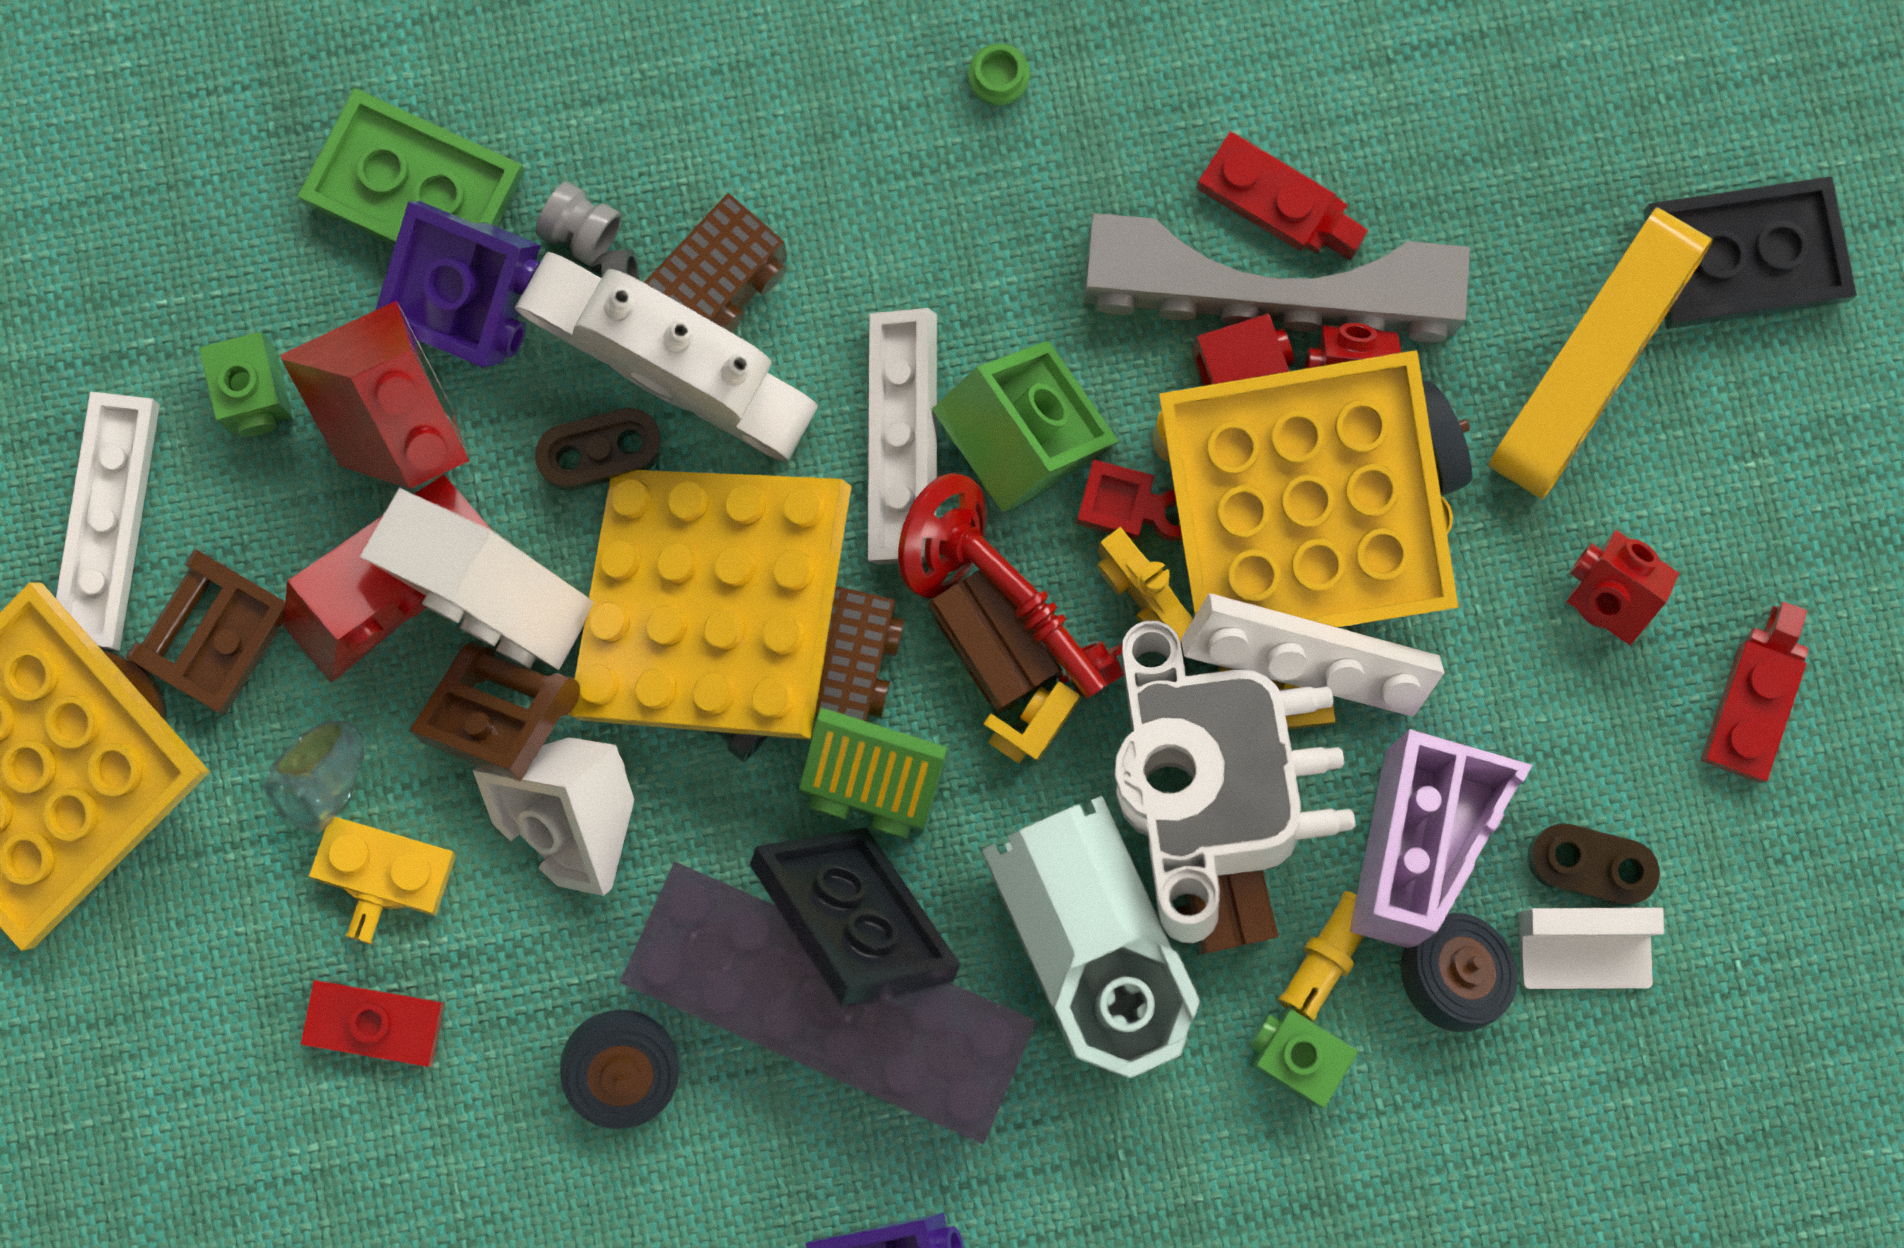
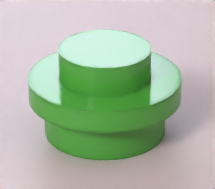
(998, 74)

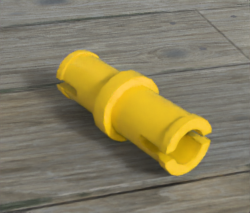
(1325, 961)

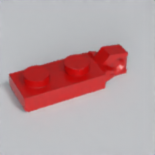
(1279, 199)
(1758, 696)

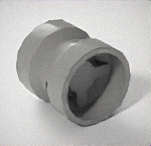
(578, 223)

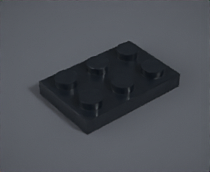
(1768, 252)
(854, 916)

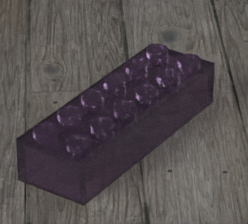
(746, 972)

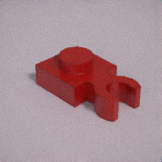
(1123, 498)

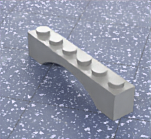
(1145, 266)

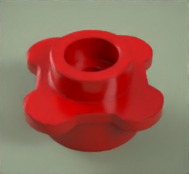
(1103, 660)

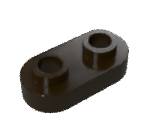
(599, 445)
(1595, 864)

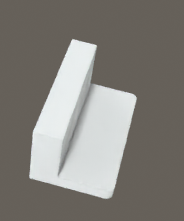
(1588, 947)

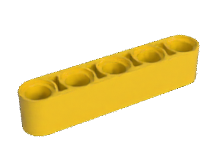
(1600, 353)

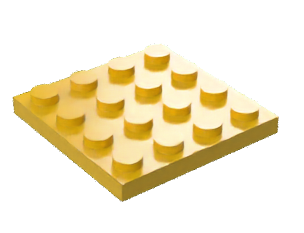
(1312, 492)
(712, 602)
(79, 766)

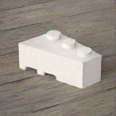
(478, 578)

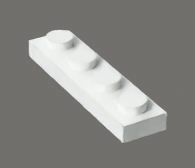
(900, 423)
(107, 514)
(1311, 655)

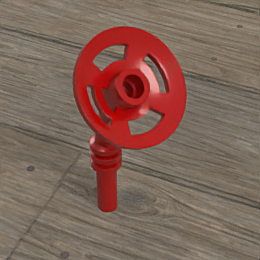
(961, 542)

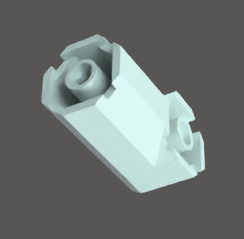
(1095, 941)

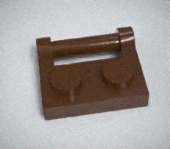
(225, 642)
(487, 727)

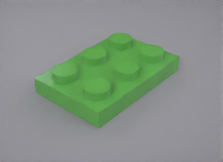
(390, 157)

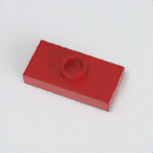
(372, 1023)

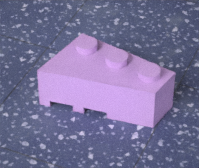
(1426, 832)

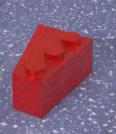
(347, 604)

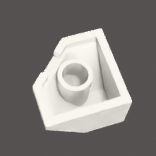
(568, 809)

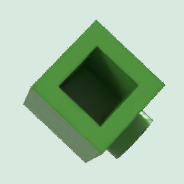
(246, 384)
(1301, 1056)

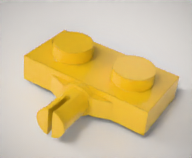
(1146, 582)
(381, 872)

